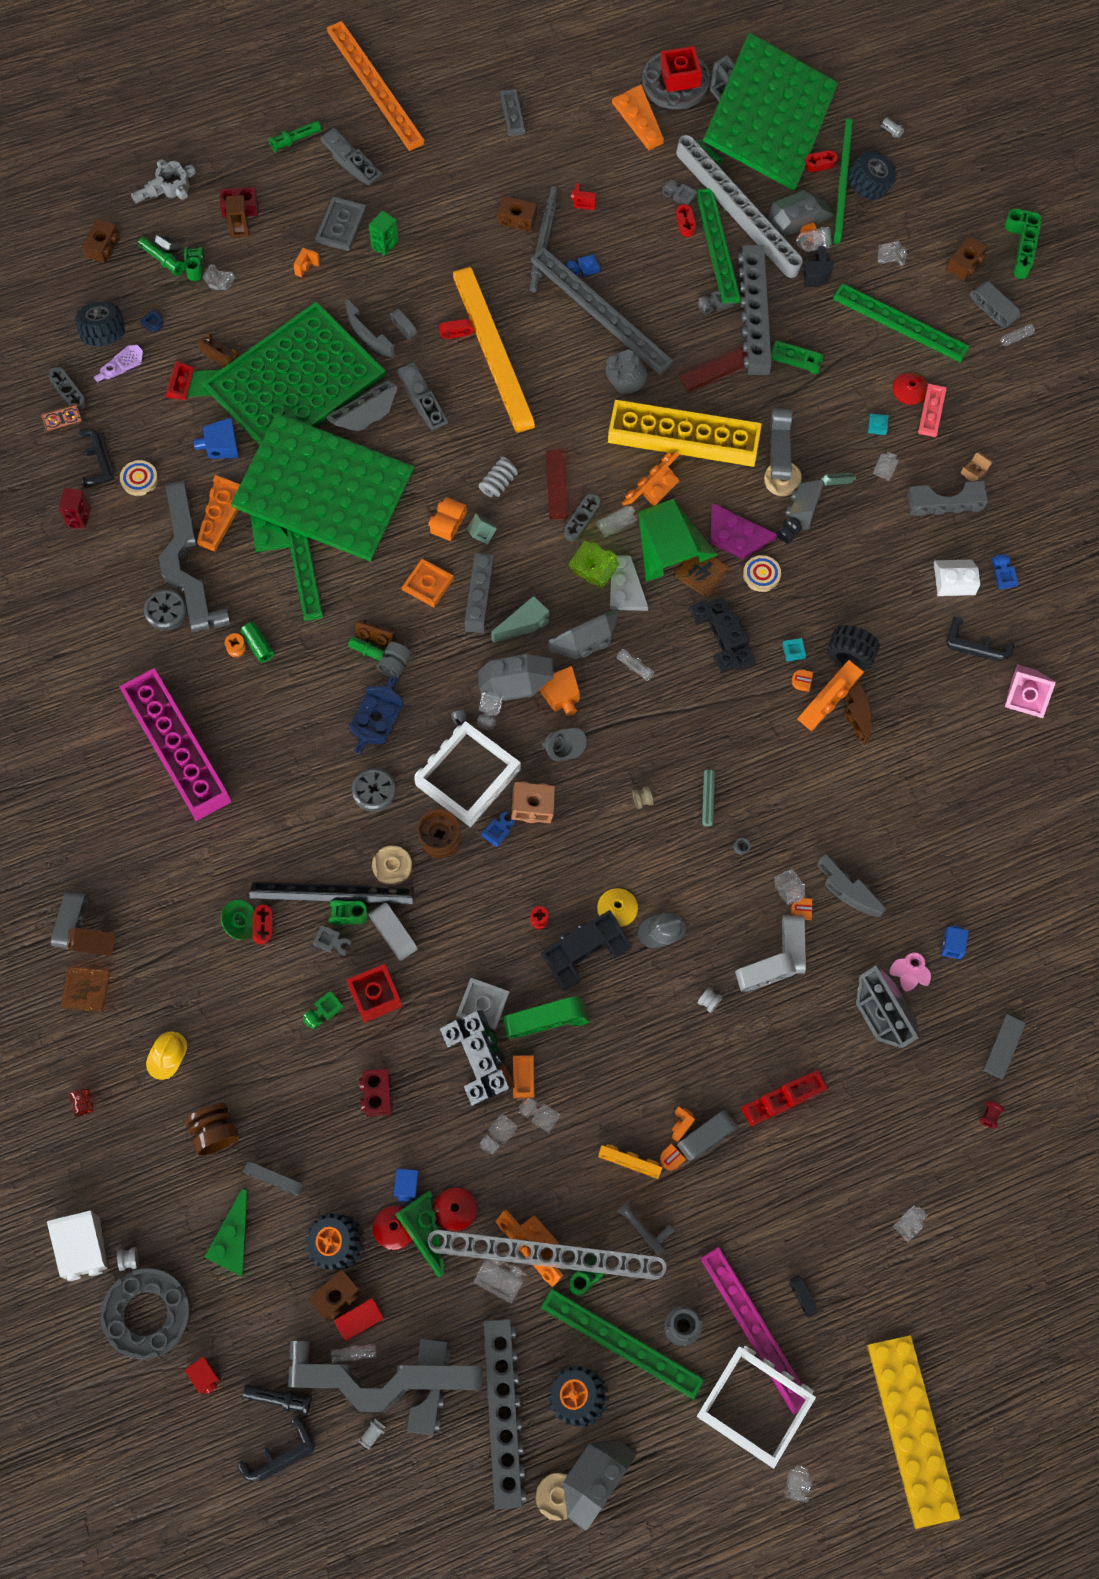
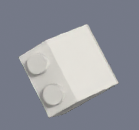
(956, 577)

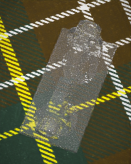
(616, 521)

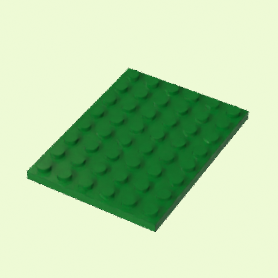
(770, 111)
(295, 371)
(323, 487)

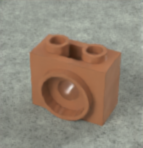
(539, 794)

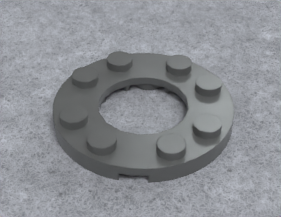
(672, 100)
(114, 1308)

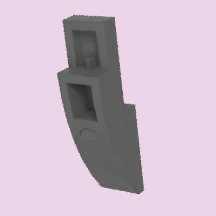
(350, 159)
(422, 397)
(854, 894)

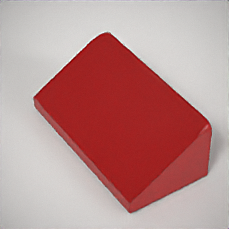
(179, 381)
(358, 1319)

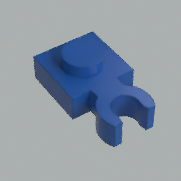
(498, 831)

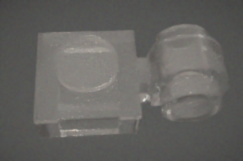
(490, 704)
(543, 1117)
(501, 1130)

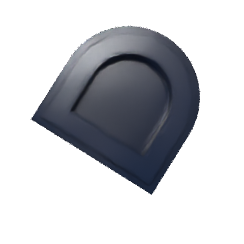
(152, 321)

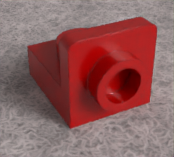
(583, 200)

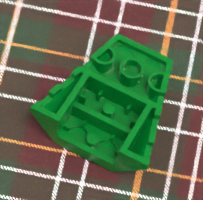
(669, 538)

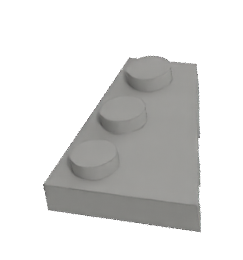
(626, 588)

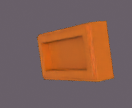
(523, 1076)

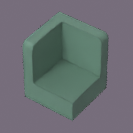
(481, 528)

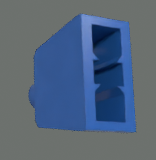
(218, 440)

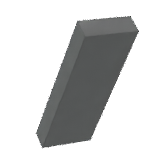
(512, 112)
(1004, 1046)

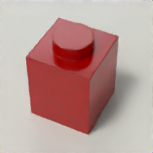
(203, 1376)

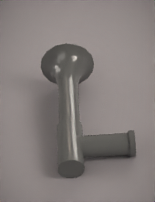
(654, 1242)

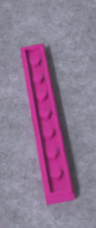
(751, 1322)

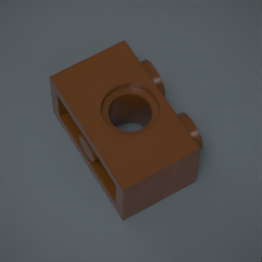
(517, 213)
(100, 241)
(966, 258)
(338, 1283)

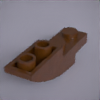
(858, 711)

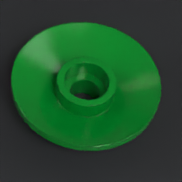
(242, 913)

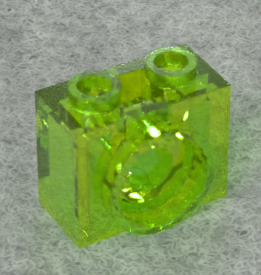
(592, 554)

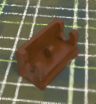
(217, 351)
(90, 941)

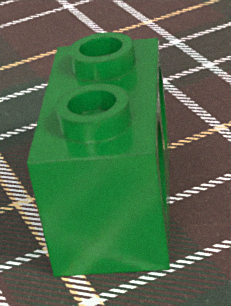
(383, 233)

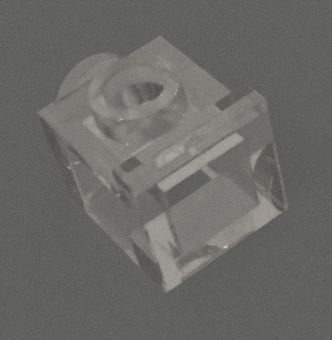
(910, 1222)
(797, 1484)

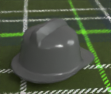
(565, 744)
(661, 930)

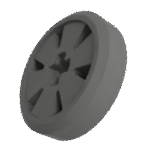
(155, 605)
(377, 800)

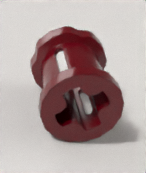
(991, 1114)

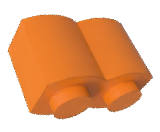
(448, 518)

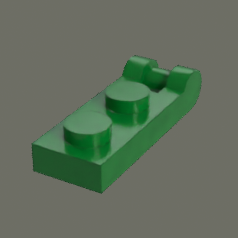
(797, 357)

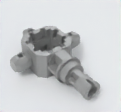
(158, 185)

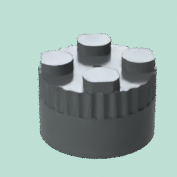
(626, 372)

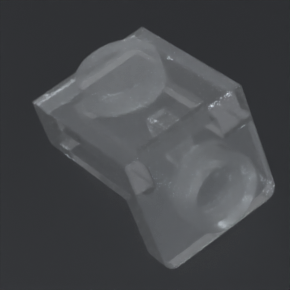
(892, 252)
(218, 279)
(886, 466)

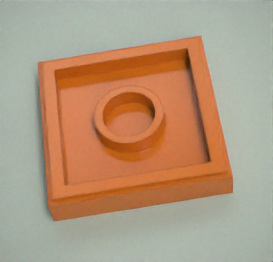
(428, 582)

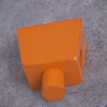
(562, 691)

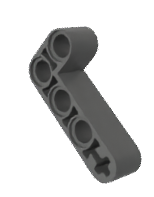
(780, 443)

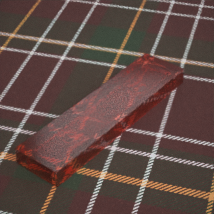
(713, 370)
(556, 484)

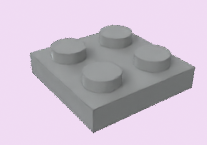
(486, 998)

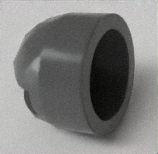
(459, 717)
(745, 847)

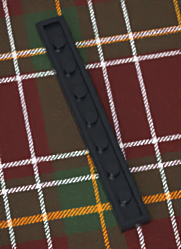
(331, 892)

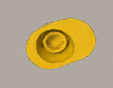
(166, 1055)

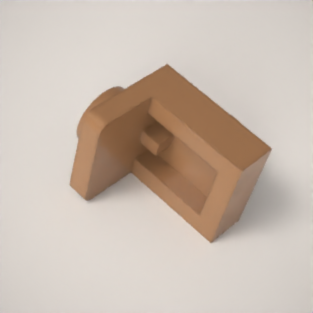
(977, 467)

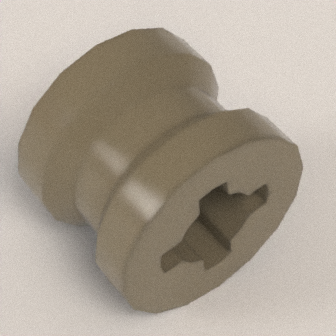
(642, 797)

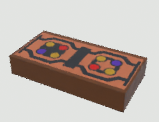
(61, 417)

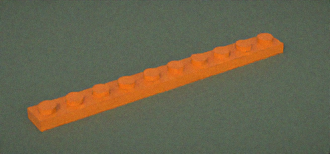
(375, 86)

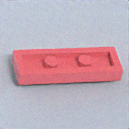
(932, 410)

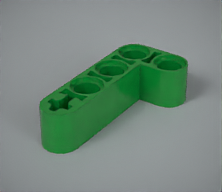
(1028, 226)
(545, 1017)

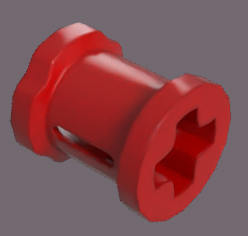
(539, 910)

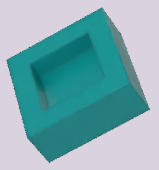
(878, 424)
(794, 649)

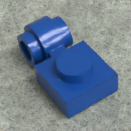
(586, 265)
(1004, 575)

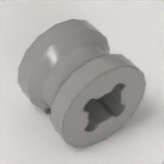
(710, 999)
(128, 1259)

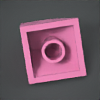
(1029, 691)

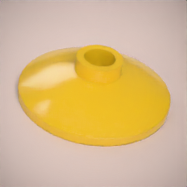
(626, 913)

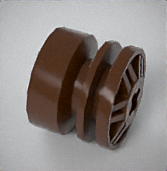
(438, 822)
(211, 1129)

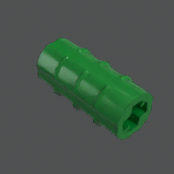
(257, 642)

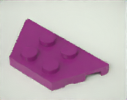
(736, 533)

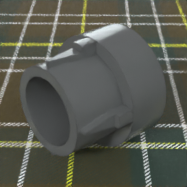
(693, 1320)

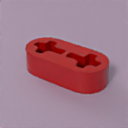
(820, 161)
(689, 219)
(456, 329)
(266, 924)

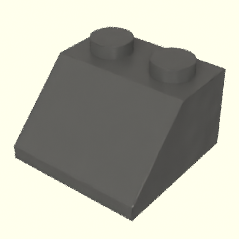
(805, 502)

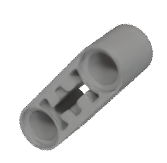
(393, 931)
(794, 940)
(765, 972)

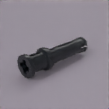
(287, 1400)

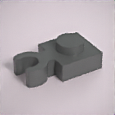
(329, 939)

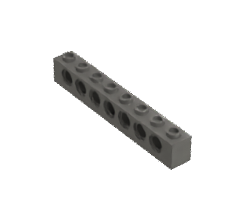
(755, 310)
(492, 1331)

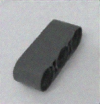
(995, 304)
(69, 916)
(707, 1135)

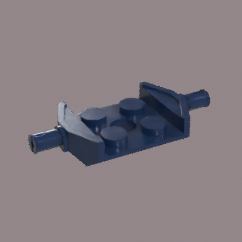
(380, 701)

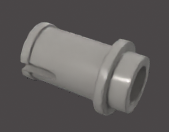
(895, 129)
(372, 1434)

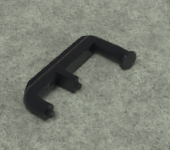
(102, 455)
(974, 648)
(284, 1460)

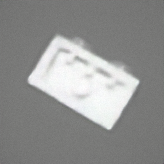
(500, 1279)

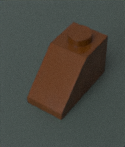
(237, 216)

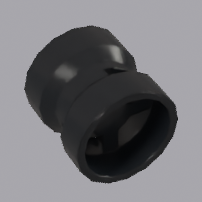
(788, 530)

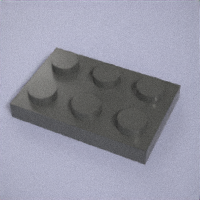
(341, 223)

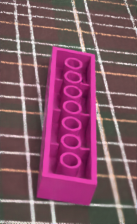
(175, 744)

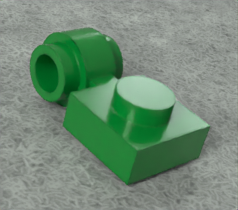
(327, 1007)

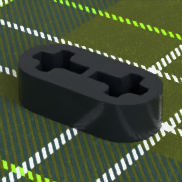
(803, 1296)

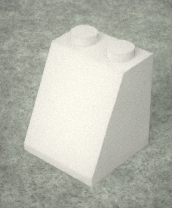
(78, 1245)

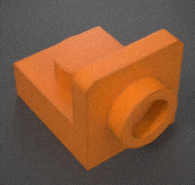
(304, 260)
(681, 1128)

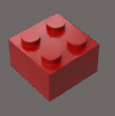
(680, 69)
(374, 993)

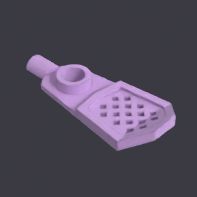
(130, 356)

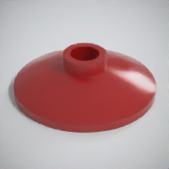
(910, 394)
(455, 1220)
(384, 1235)

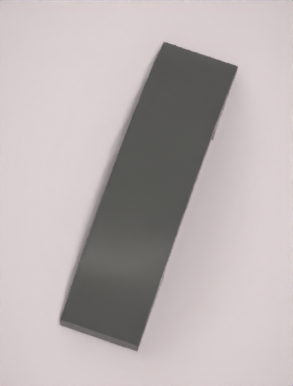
(380, 344)

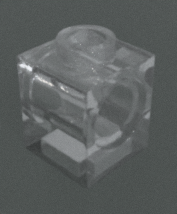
(790, 887)

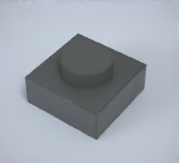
(167, 243)

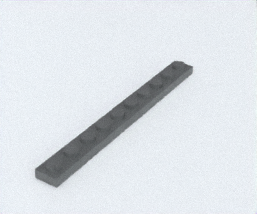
(602, 311)

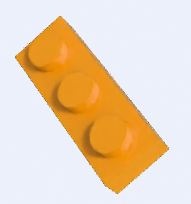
(630, 1161)

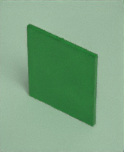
(196, 387)

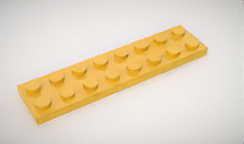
(913, 1432)

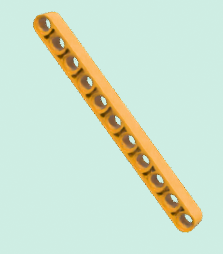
(493, 350)

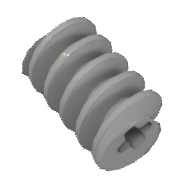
(498, 477)

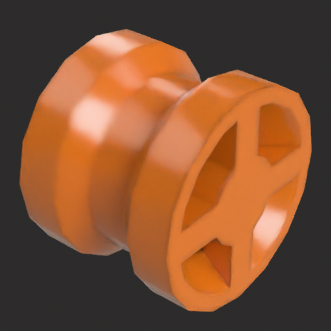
(237, 649)

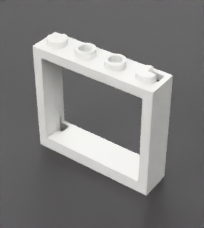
(471, 816)
(784, 1378)

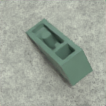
(523, 621)

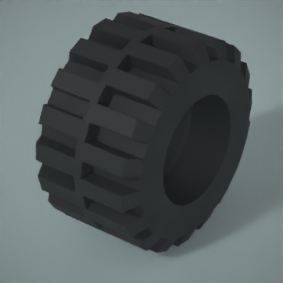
(853, 645)

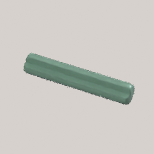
(838, 478)
(708, 798)

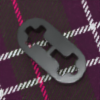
(403, 324)

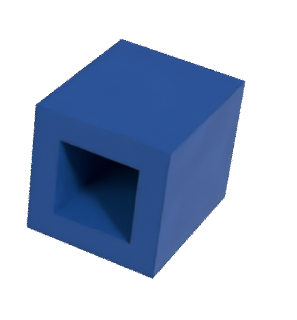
(954, 942)
(406, 1185)

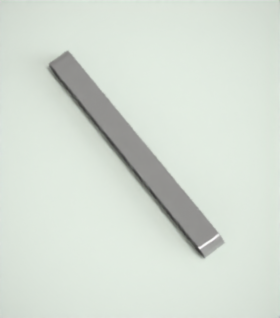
(739, 206)
(557, 1250)

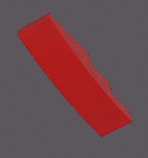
(784, 1098)

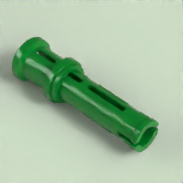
(287, 138)
(167, 259)

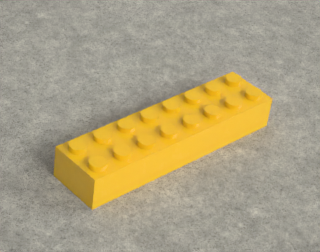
(684, 433)

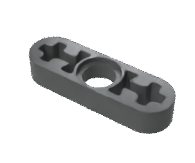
(66, 381)
(582, 525)
(273, 1178)

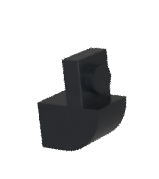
(818, 272)

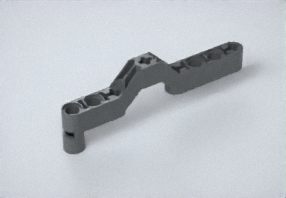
(170, 563)
(376, 1399)

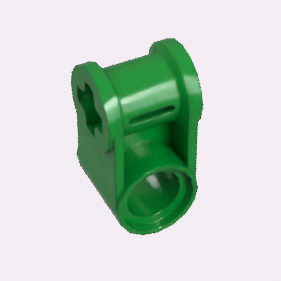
(194, 262)
(343, 912)
(589, 1278)

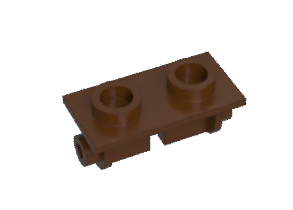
(369, 631)

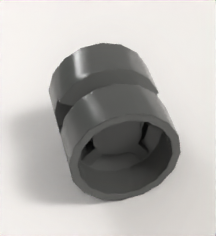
(394, 659)

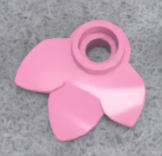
(910, 974)

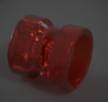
(81, 1102)

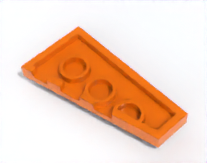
(639, 116)
(218, 513)

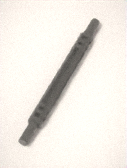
(544, 234)

